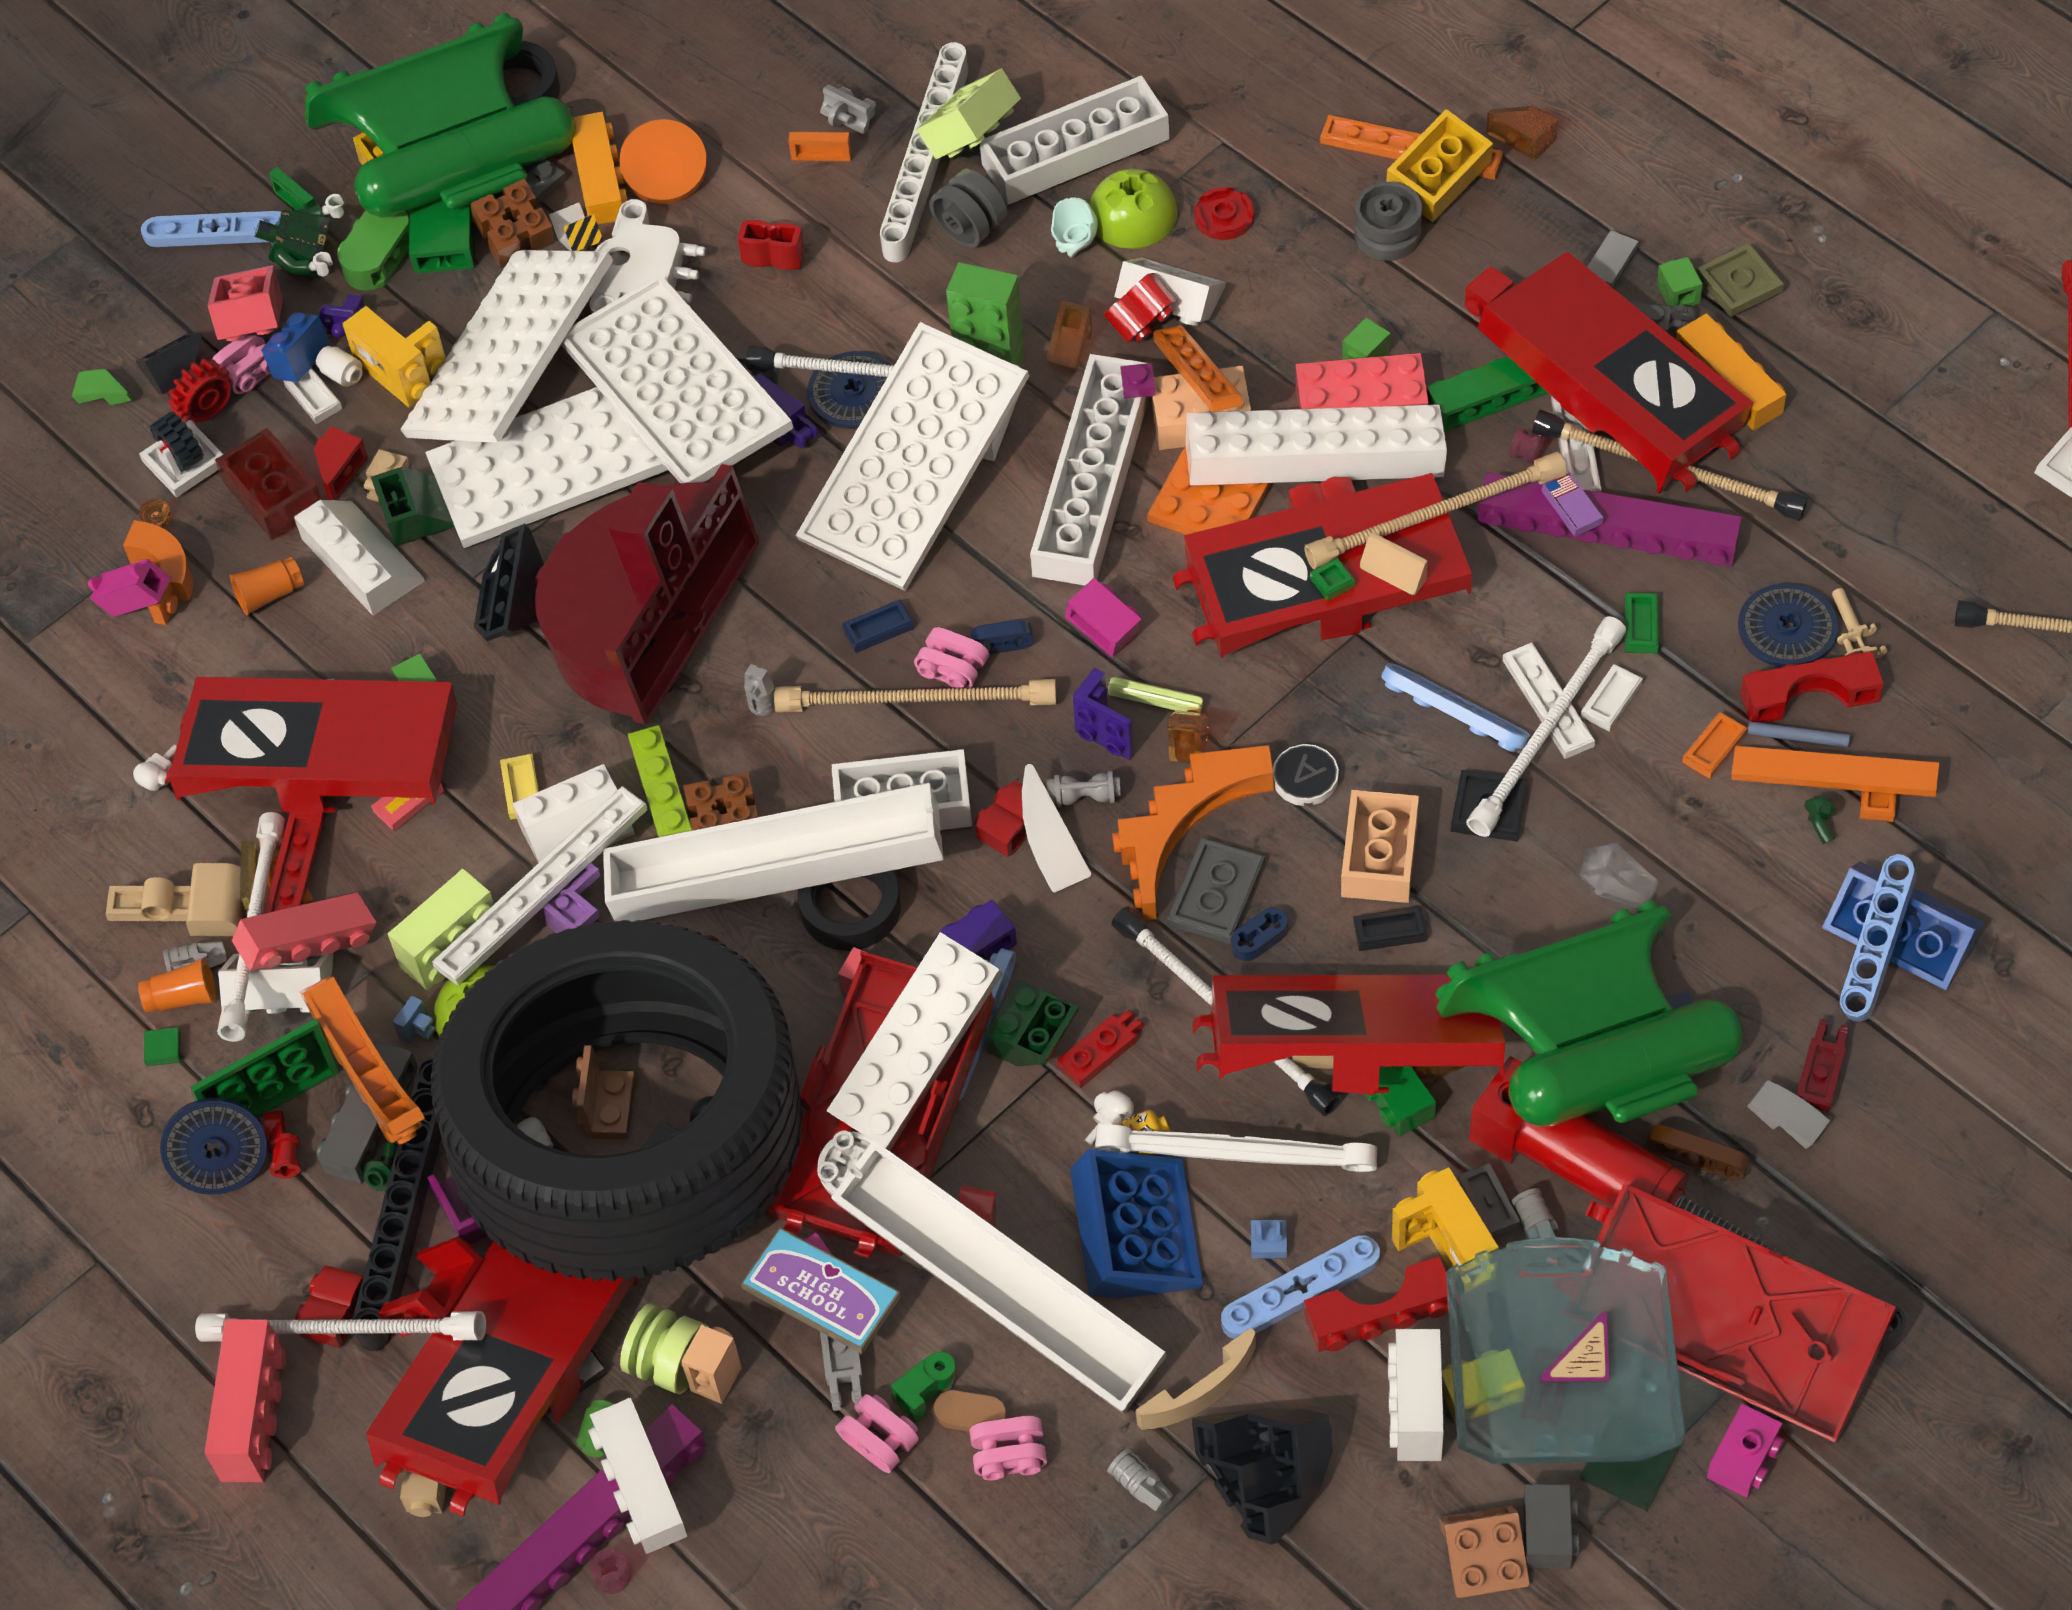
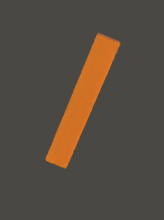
(1382, 140)
(1197, 368)
(1835, 771)

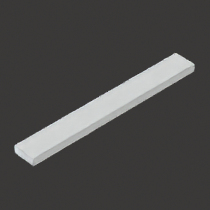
(539, 886)

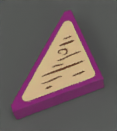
(1584, 1359)

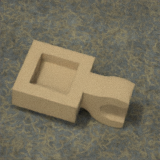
(382, 462)

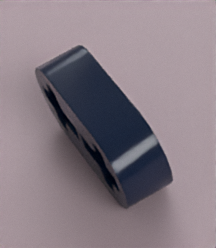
(1004, 636)
(1257, 932)

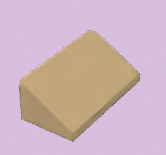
(1394, 564)

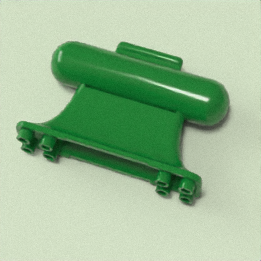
(443, 122)
(1596, 1023)

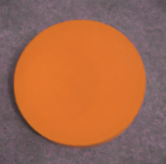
(663, 161)

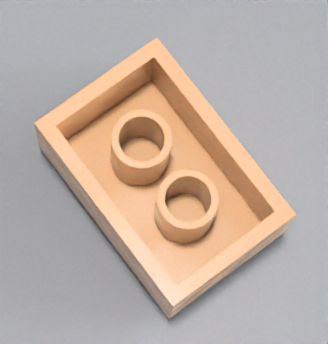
(1177, 398)
(1379, 846)

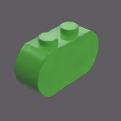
(373, 250)

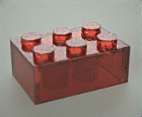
(267, 482)

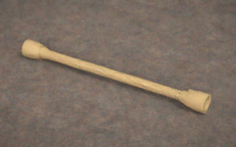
(1543, 470)
(794, 699)

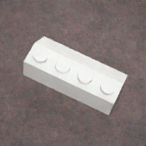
(357, 553)

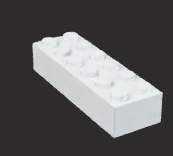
(1074, 139)
(915, 1041)

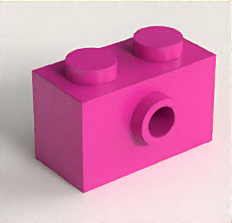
(1103, 617)
(1745, 1450)

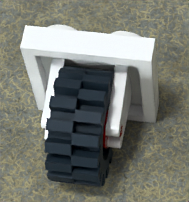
(180, 455)

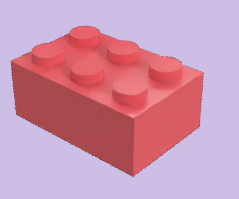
(245, 303)

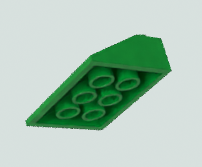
(273, 1072)

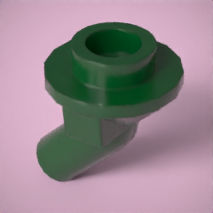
(1820, 809)
(377, 1172)

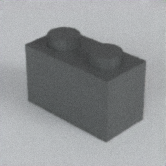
(1548, 1526)

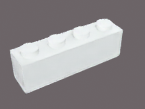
(638, 1476)

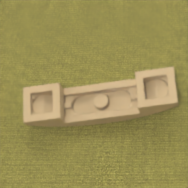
(1165, 1411)

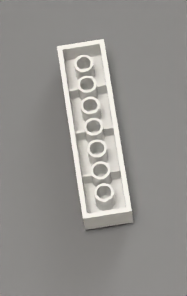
(1315, 444)
(1088, 476)

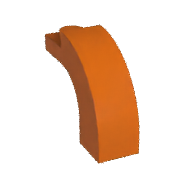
(166, 552)

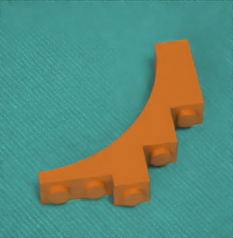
(1210, 784)
(365, 1067)

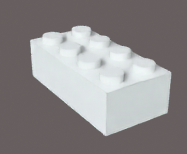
(943, 771)

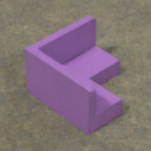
(568, 907)

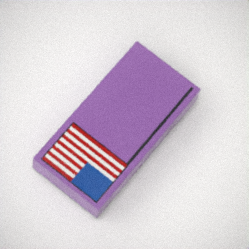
(1572, 504)

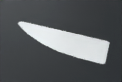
(1049, 836)

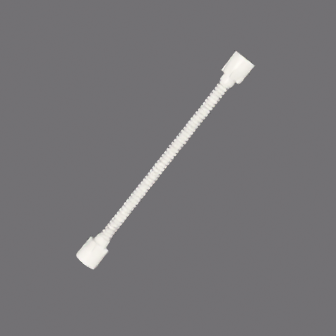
(1487, 813)
(233, 1017)
(461, 1326)

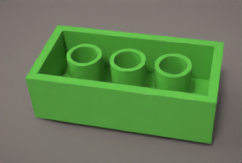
(987, 311)

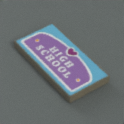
(820, 1290)

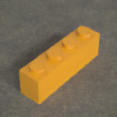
(596, 167)
(1728, 358)

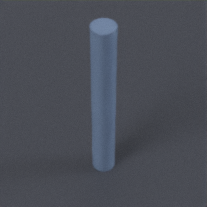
(1798, 734)

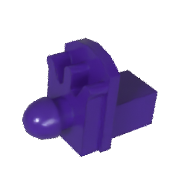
(334, 316)

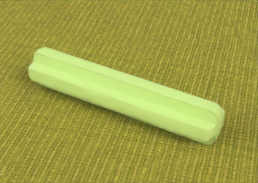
(1154, 695)

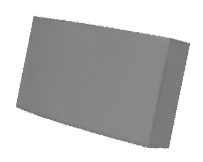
(1785, 1109)

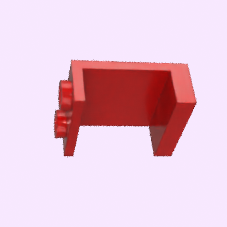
(453, 1267)

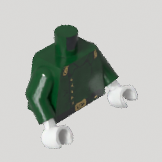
(300, 238)

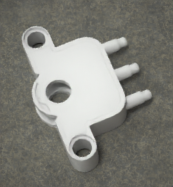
(640, 255)

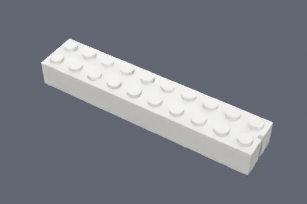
(773, 854)
(999, 1277)

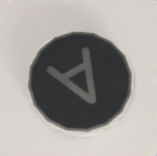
(1305, 774)

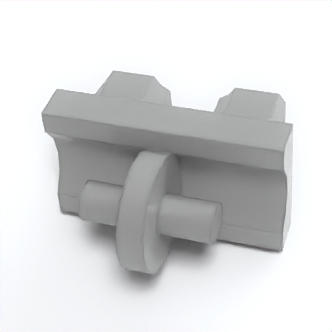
(845, 109)

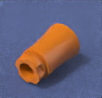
(265, 584)
(179, 988)

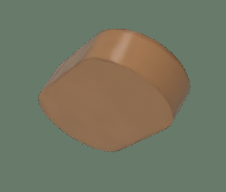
(963, 1409)

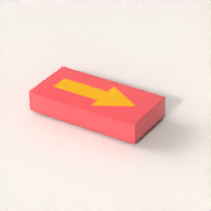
(398, 810)

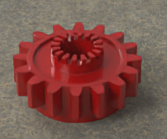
(201, 391)

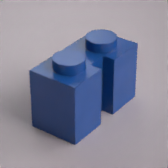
(296, 348)

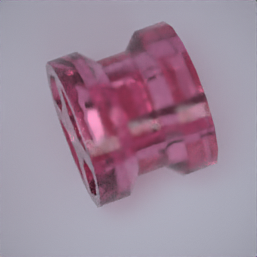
(1526, 445)
(612, 1579)

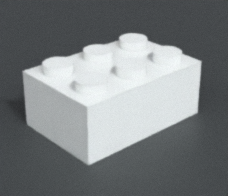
(1416, 1395)

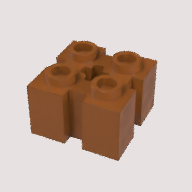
(512, 222)
(720, 803)

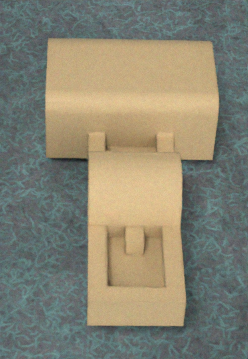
(208, 905)

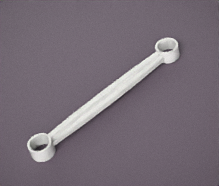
(1350, 1156)

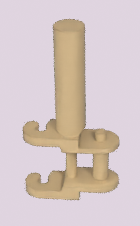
(1855, 630)

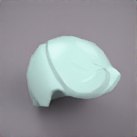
(1073, 225)

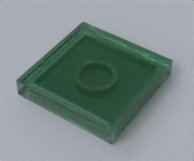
(1631, 1480)

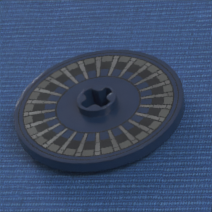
(835, 401)
(1775, 606)
(207, 1121)

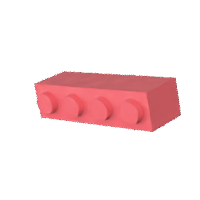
(303, 931)

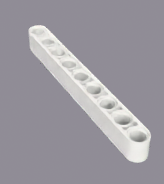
(919, 163)

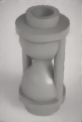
(1067, 790)

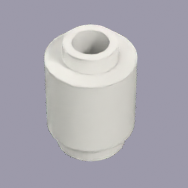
(339, 366)

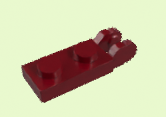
(1822, 1067)

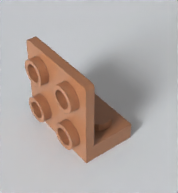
(603, 1098)
(1485, 1551)

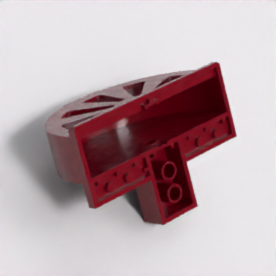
(621, 582)

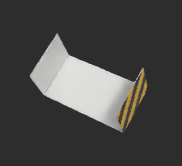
(574, 229)

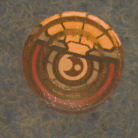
(155, 512)

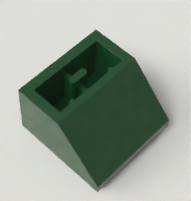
(411, 504)
(1029, 1025)

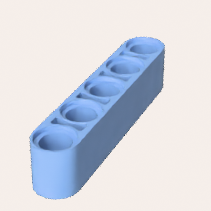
(1878, 920)

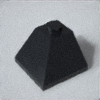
(167, 362)

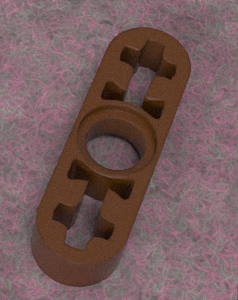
(1697, 1152)

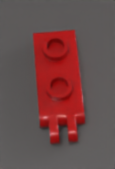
(1100, 1047)

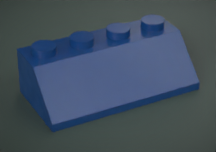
(1932, 935)

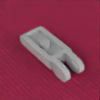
(841, 1366)

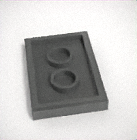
(1215, 890)

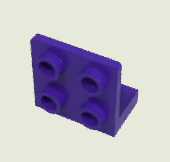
(1097, 721)

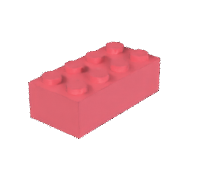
(1362, 382)
(245, 1401)

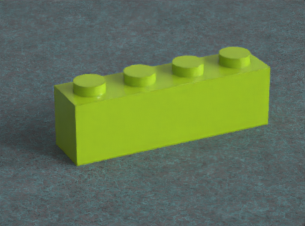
(659, 782)

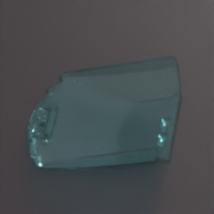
(1520, 1312)

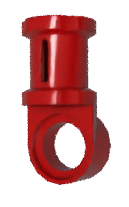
(283, 1146)

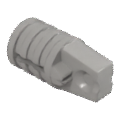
(759, 690)
(213, 952)
(1534, 1214)
(1139, 1480)

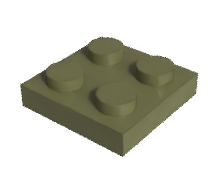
(1739, 279)

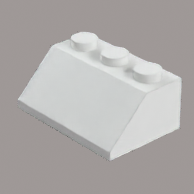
(1195, 292)
(558, 810)
(275, 987)

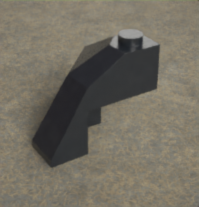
(1266, 1463)

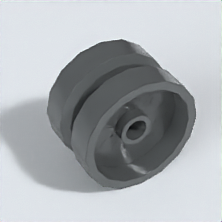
(968, 208)
(1388, 221)

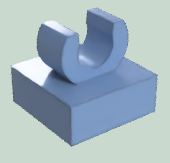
(413, 1020)
(1268, 1239)

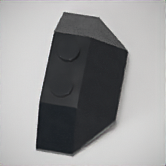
(509, 585)

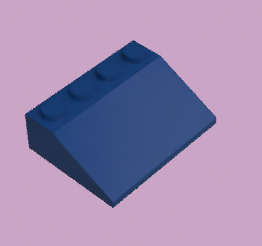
(1135, 1224)

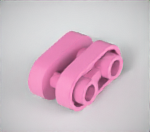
(244, 362)
(951, 658)
(876, 1413)
(1008, 1447)

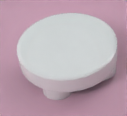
(840, 1158)

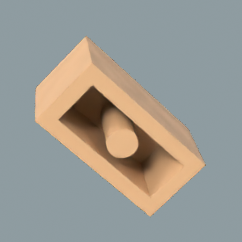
(711, 1363)

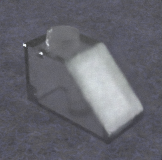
(1616, 875)

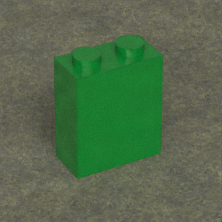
(441, 238)

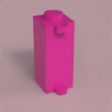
(129, 587)

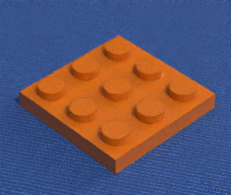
(1202, 507)

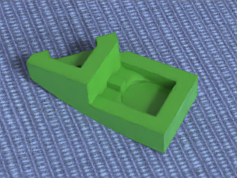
(98, 385)

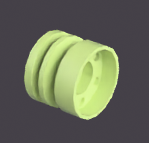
(657, 1346)

